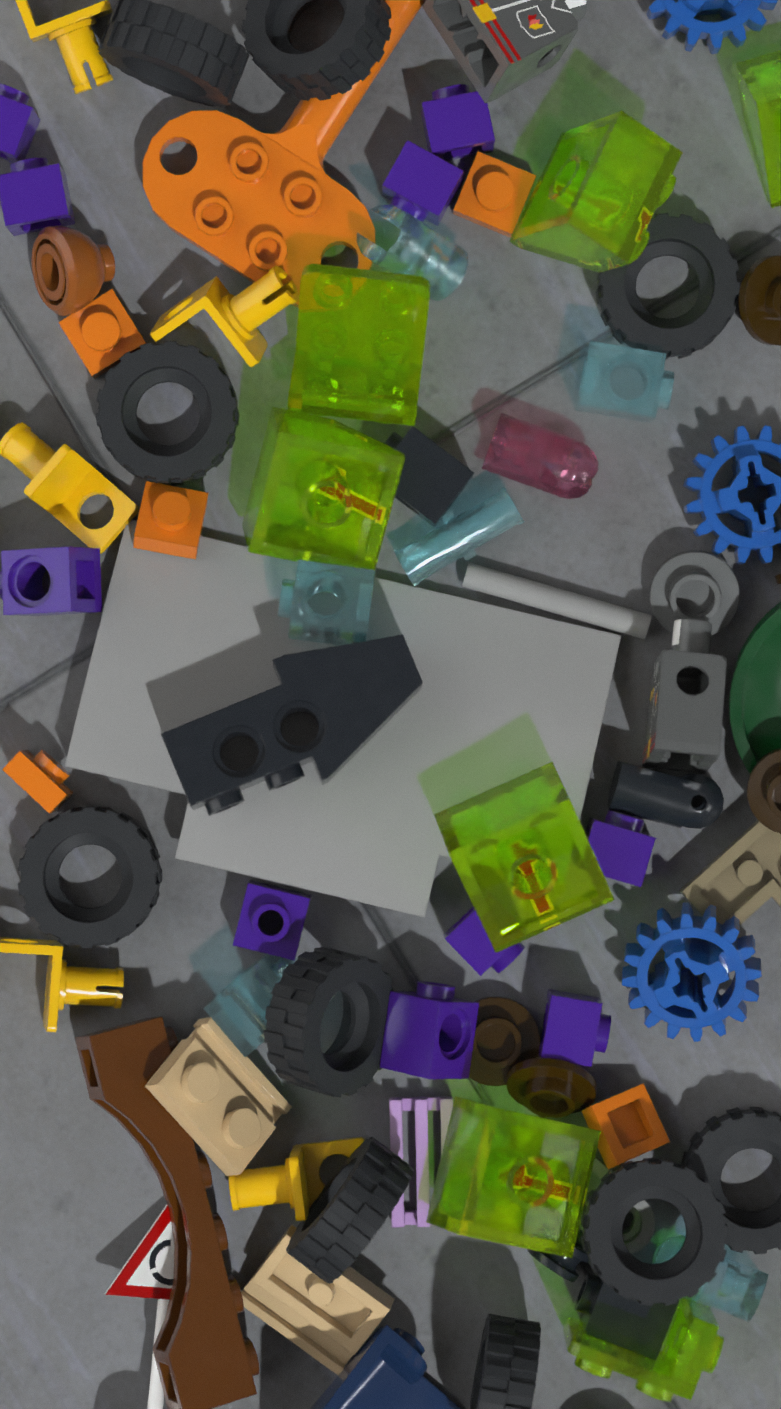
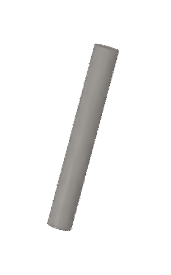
(556, 600)

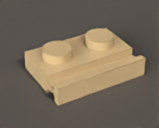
(218, 1097)
(316, 1316)

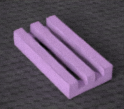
(421, 1106)

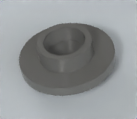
(694, 587)

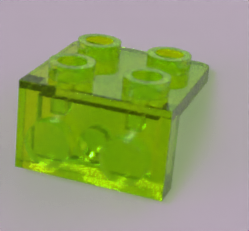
(359, 344)
(688, 1351)

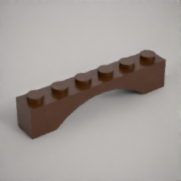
(200, 1342)

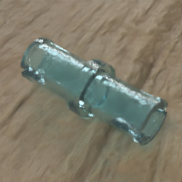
(459, 536)

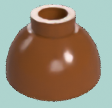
(69, 268)

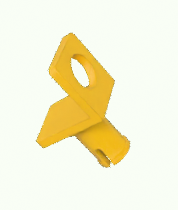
(74, 41)
(235, 315)
(63, 483)
(68, 983)
(292, 1183)

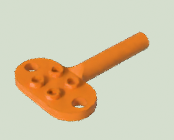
(265, 195)

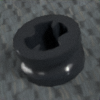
(562, 1265)

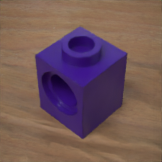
(73, 581)
(429, 1032)

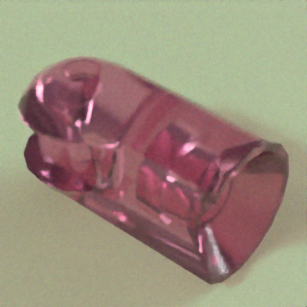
(541, 458)

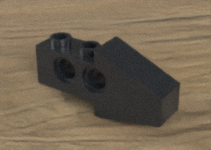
(343, 687)

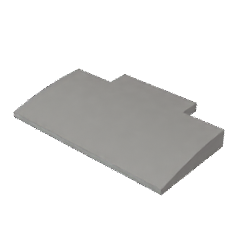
(202, 634)

